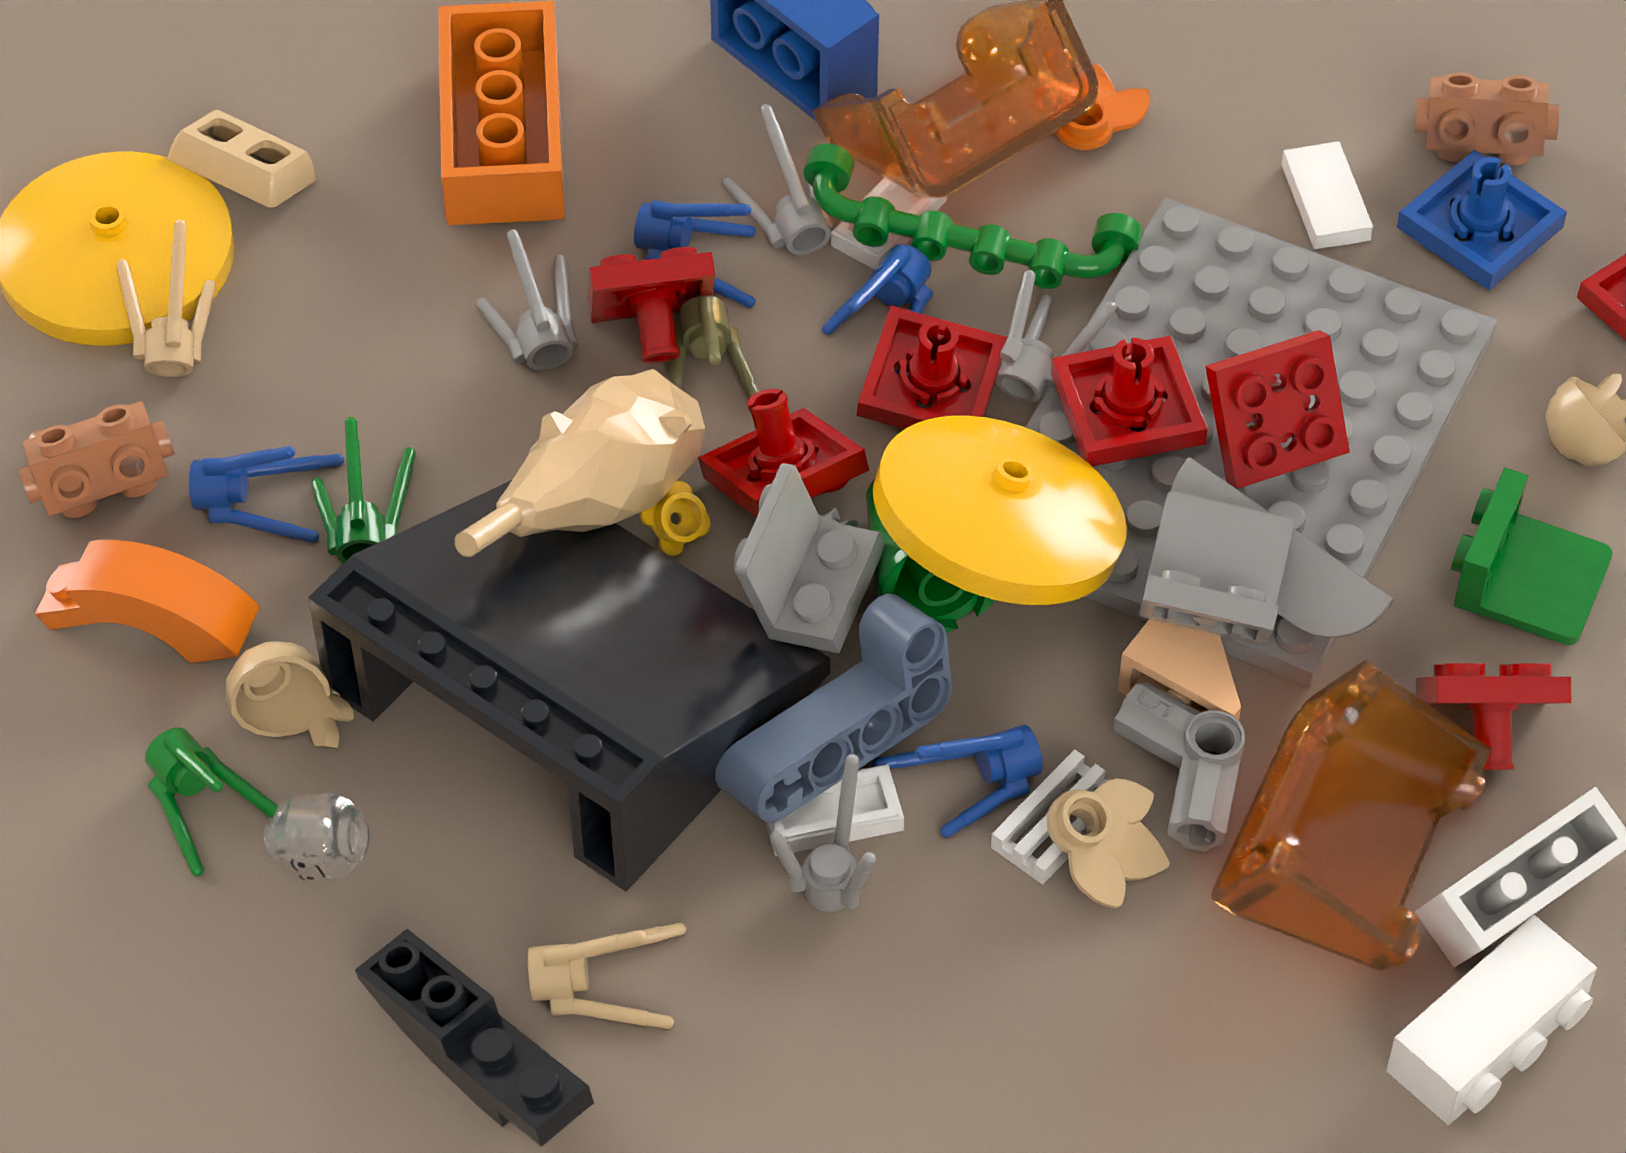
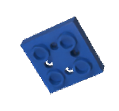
(1481, 204)

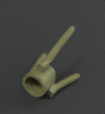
(707, 335)

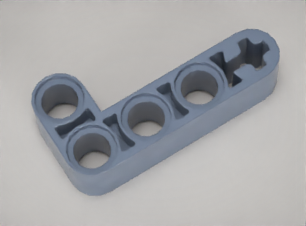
(861, 713)

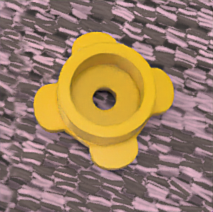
(692, 523)

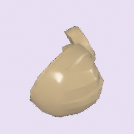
(1588, 421)
(284, 692)

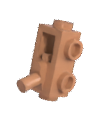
(1486, 117)
(95, 459)

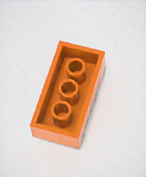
(500, 113)

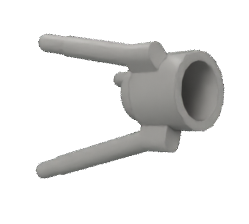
(798, 219)
(542, 336)
(1027, 359)
(830, 872)

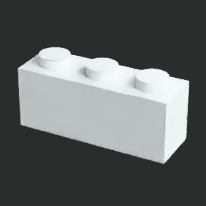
(1524, 877)
(1492, 1021)

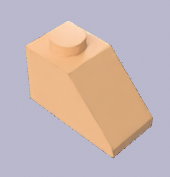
(1182, 664)

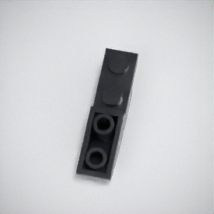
(470, 1040)

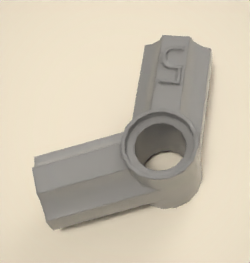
(1182, 738)

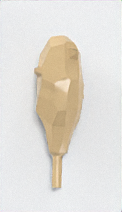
(598, 461)

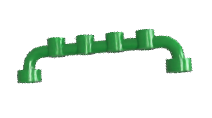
(830, 171)

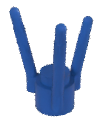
(670, 226)
(895, 282)
(223, 482)
(1001, 757)

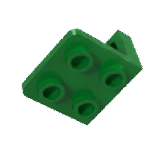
(1527, 568)

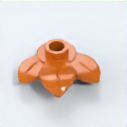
(1110, 114)

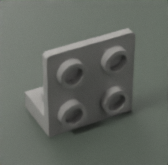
(1217, 568)
(802, 570)

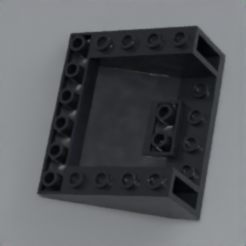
(574, 655)

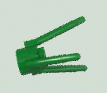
(360, 521)
(187, 769)

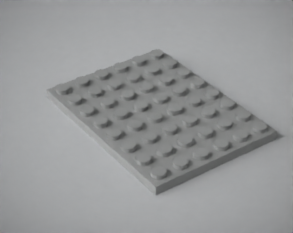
(1237, 290)

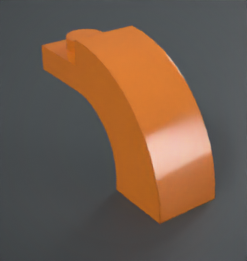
(154, 592)

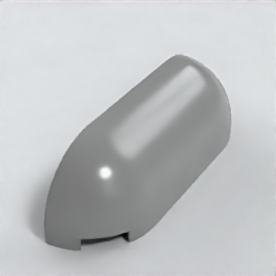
(1315, 587)

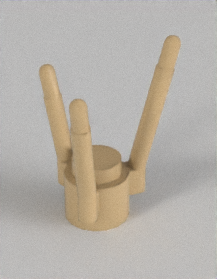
(169, 345)
(563, 969)

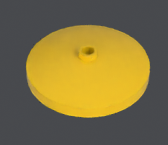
(87, 215)
(999, 510)

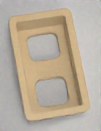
(230, 162)

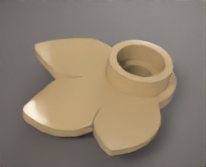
(1114, 842)

